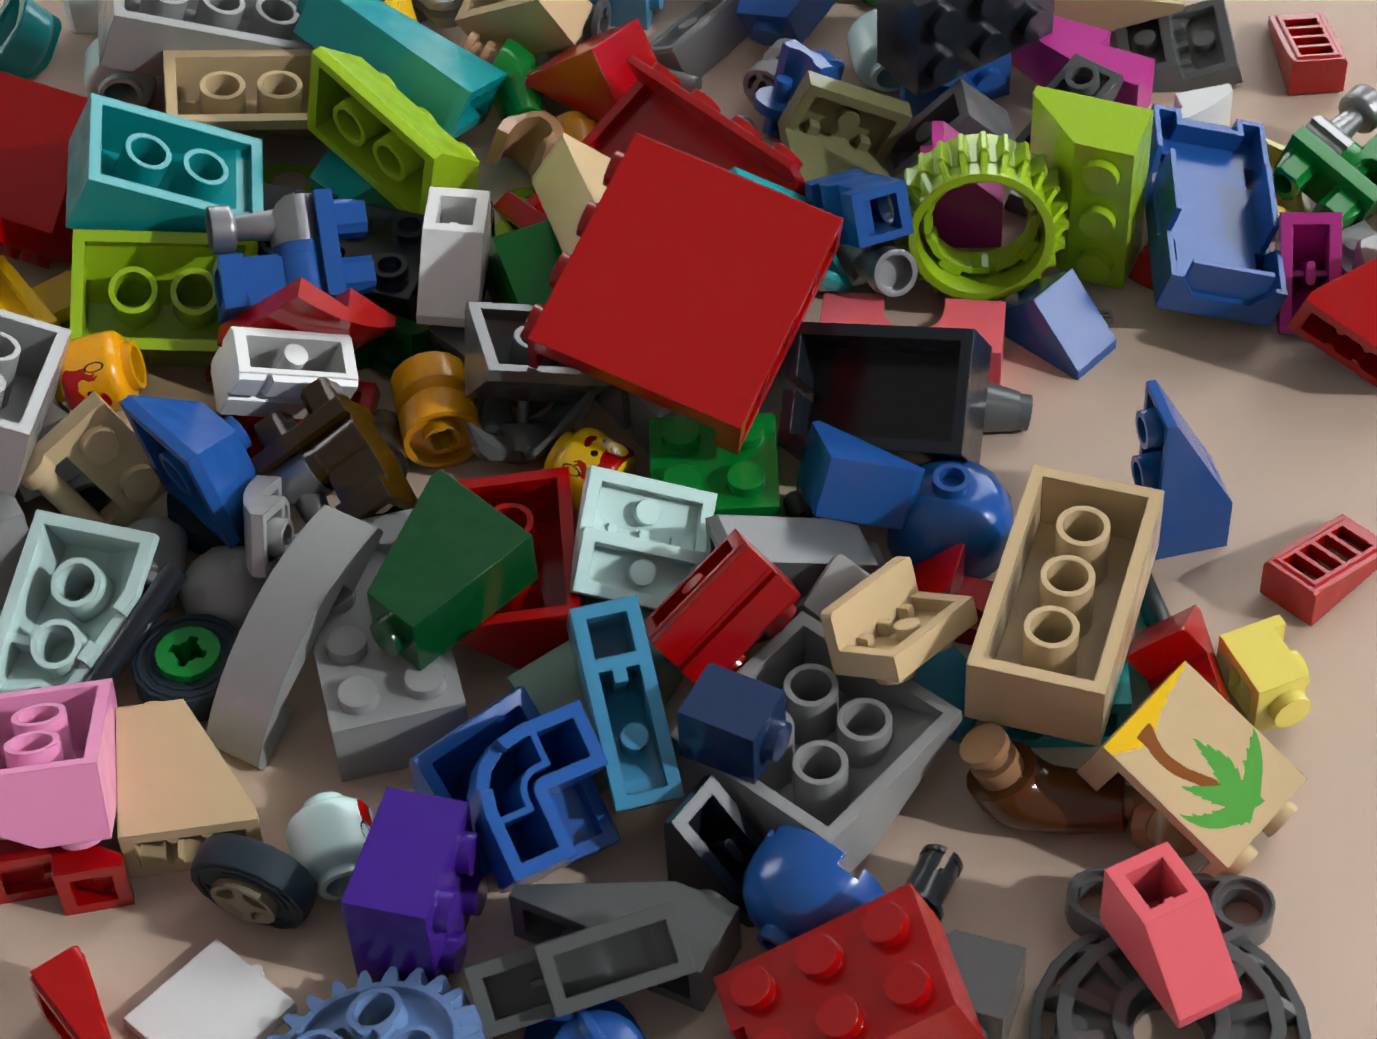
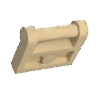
(106, 453)

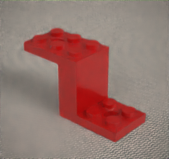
(34, 168)

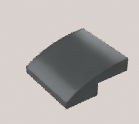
(1188, 47)

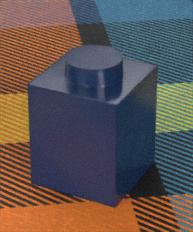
(733, 723)

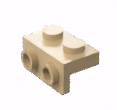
(890, 627)

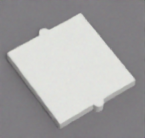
(213, 999)

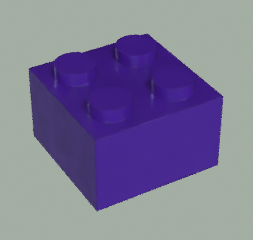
(415, 887)

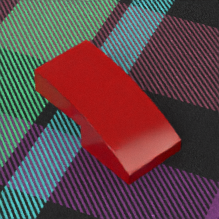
(82, 878)

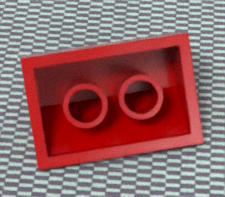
(538, 615)

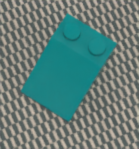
(156, 170)

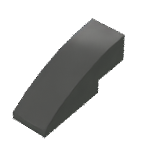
(580, 969)

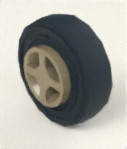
(254, 881)

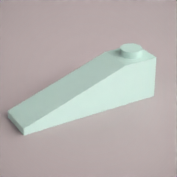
(69, 598)

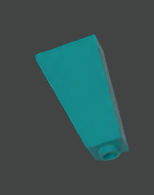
(421, 63)

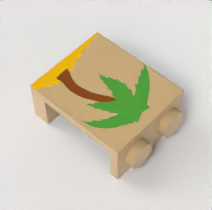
(1201, 770)

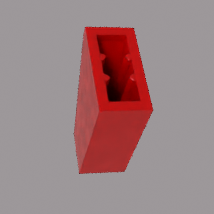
(1343, 320)

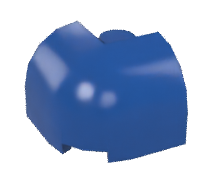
(538, 798)

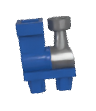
(867, 223)
(303, 243)

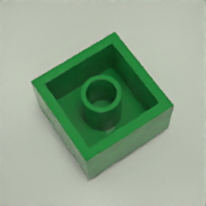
(745, 483)

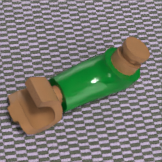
(525, 126)

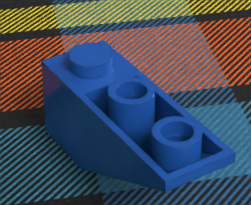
(1175, 461)

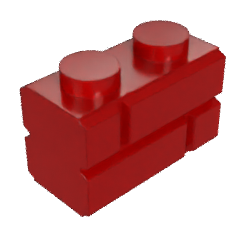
(722, 609)

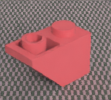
(1169, 934)

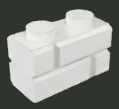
(268, 368)

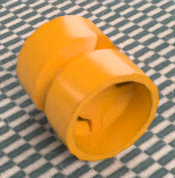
(434, 409)

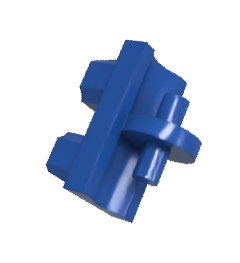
(791, 68)

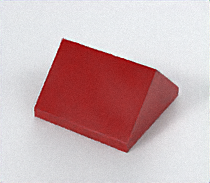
(595, 70)

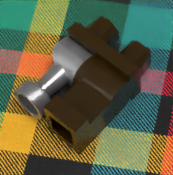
(331, 452)

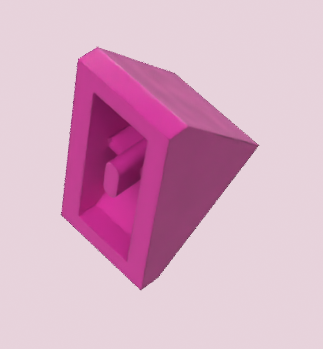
(1310, 257)

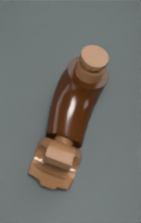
(1054, 799)

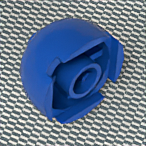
(957, 506)
(800, 886)

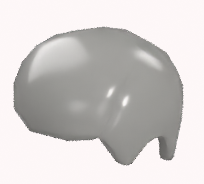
(221, 585)

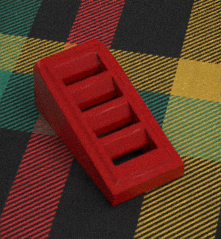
(1308, 53)
(1311, 599)
(69, 997)

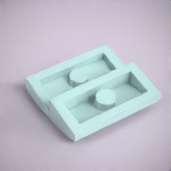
(637, 536)

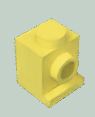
(1263, 675)

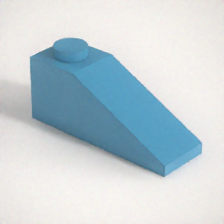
(624, 702)

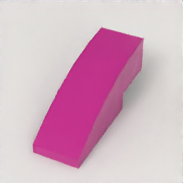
(1048, 55)

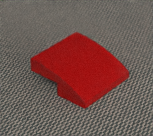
(309, 309)

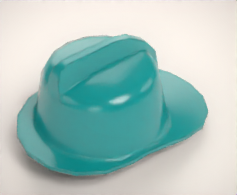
(27, 37)

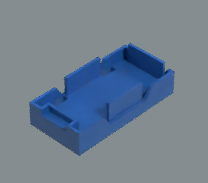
(1213, 219)

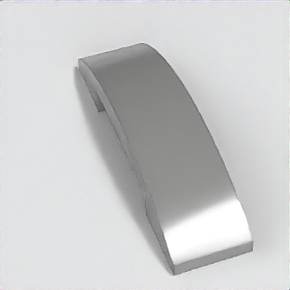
(281, 630)

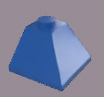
(196, 459)

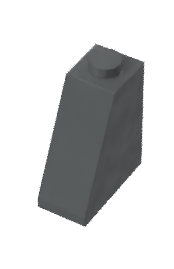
(798, 544)

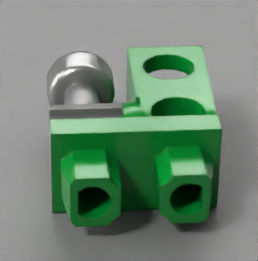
(1330, 164)

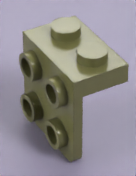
(841, 127)

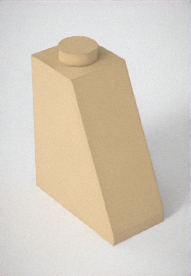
(173, 789)

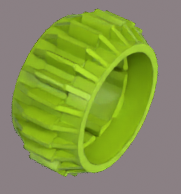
(992, 272)

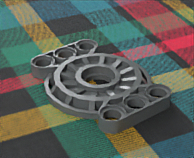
(1108, 997)

